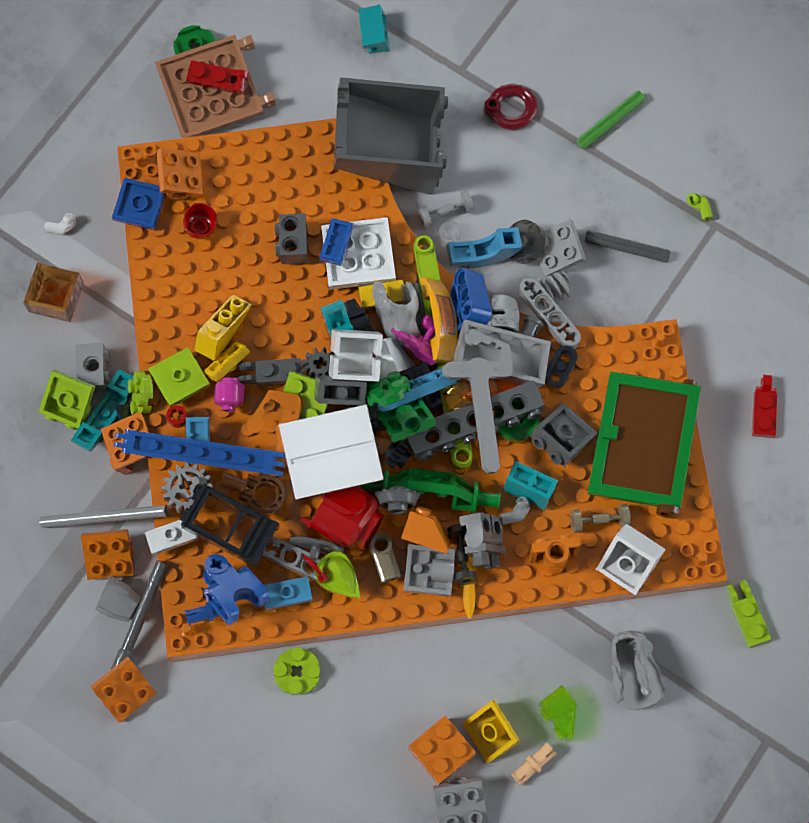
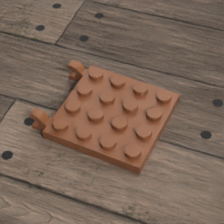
(206, 109)

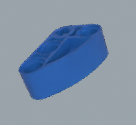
(470, 298)

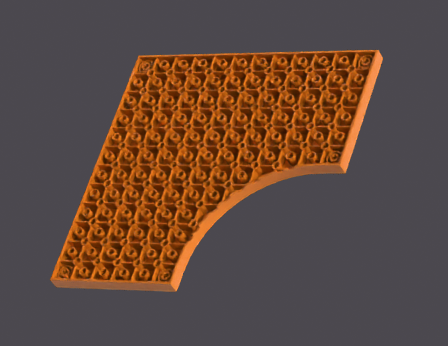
(183, 283)

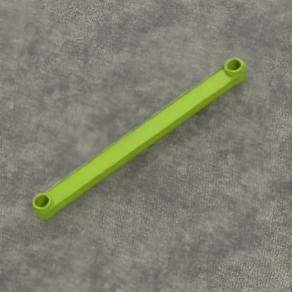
(428, 267)

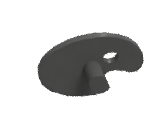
(315, 546)

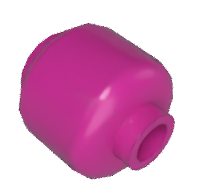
(229, 394)

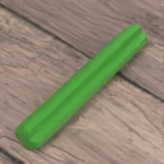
(610, 119)

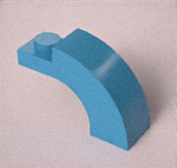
(485, 251)

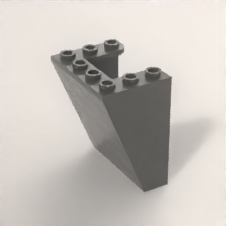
(390, 132)

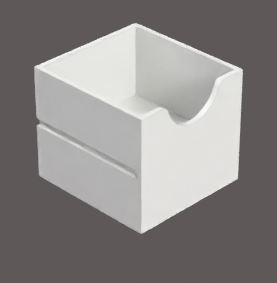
(331, 451)

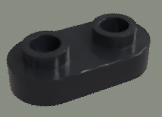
(560, 368)

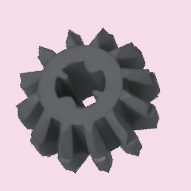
(313, 362)

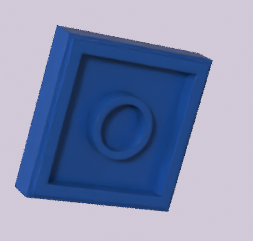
(139, 204)

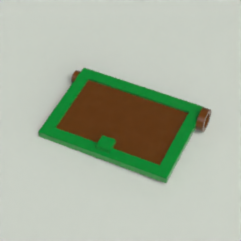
(645, 441)

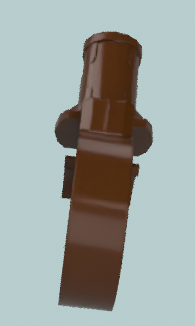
(253, 482)

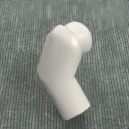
(62, 227)

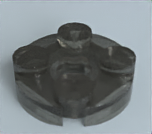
(535, 245)

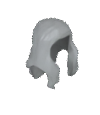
(397, 316)

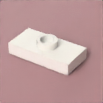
(168, 537)

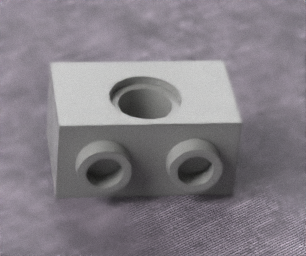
(90, 355)

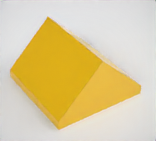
(491, 732)

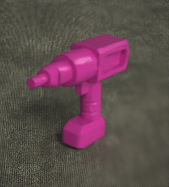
(420, 346)

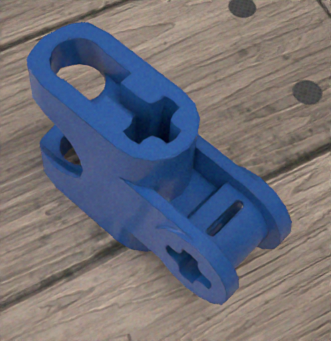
(229, 586)

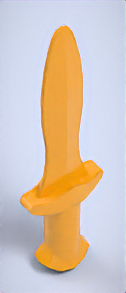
(469, 590)

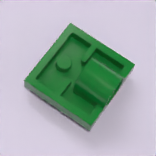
(406, 420)

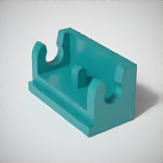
(374, 29)
(530, 484)

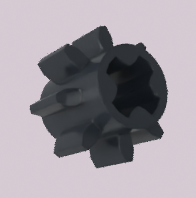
(397, 454)

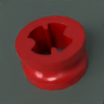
(180, 410)

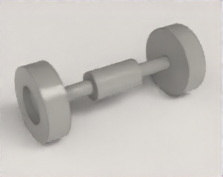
(466, 202)

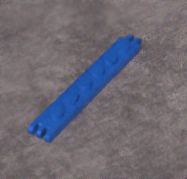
(200, 452)

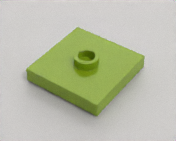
(179, 377)

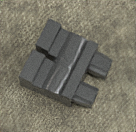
(483, 539)

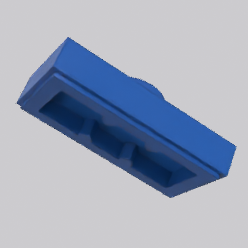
(336, 242)

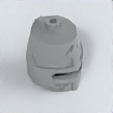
(504, 313)
(118, 600)

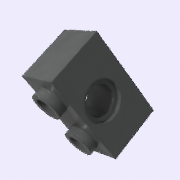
(339, 391)

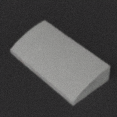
(527, 353)

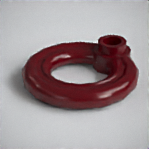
(506, 122)

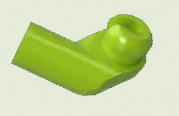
(701, 204)

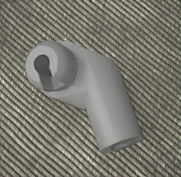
(519, 512)

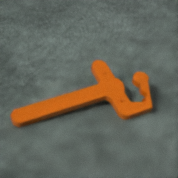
(291, 413)

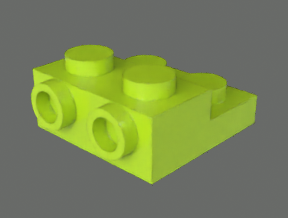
(66, 400)

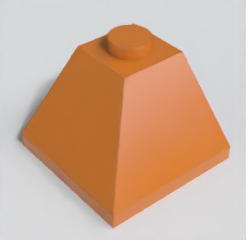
(426, 530)

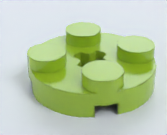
(141, 390)
(283, 670)

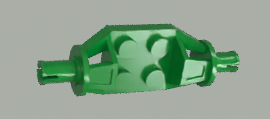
(441, 484)

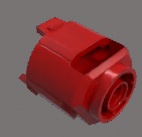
(347, 517)

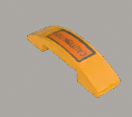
(444, 320)

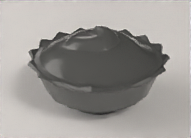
(397, 499)

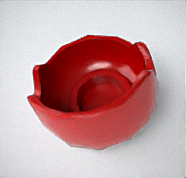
(200, 220)

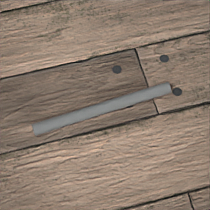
(104, 516)

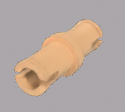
(533, 764)

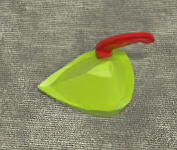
(336, 574)

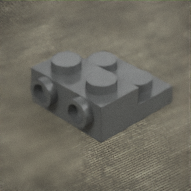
(562, 435)

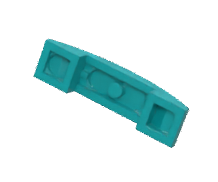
(105, 414)

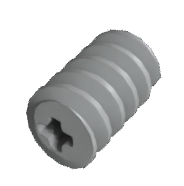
(554, 286)

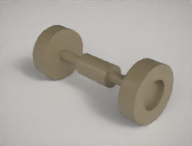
(577, 521)

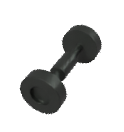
(465, 576)

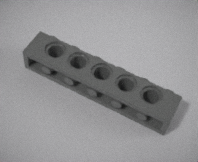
(525, 394)

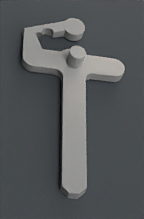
(478, 373)

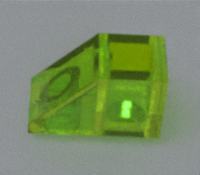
(561, 711)

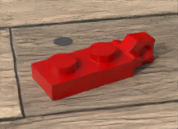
(764, 409)

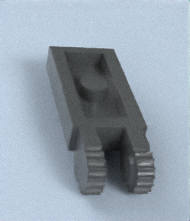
(269, 371)

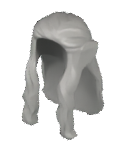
(635, 673)

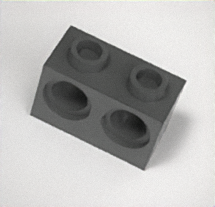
(295, 238)

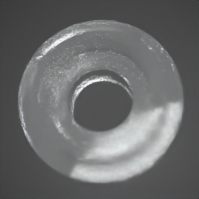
(449, 225)

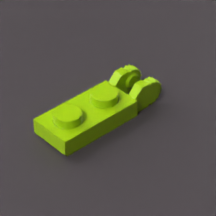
(748, 616)

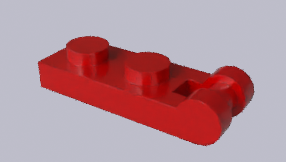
(217, 77)

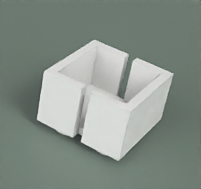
(354, 355)

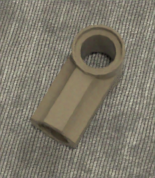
(384, 560)

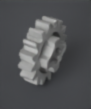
(178, 491)

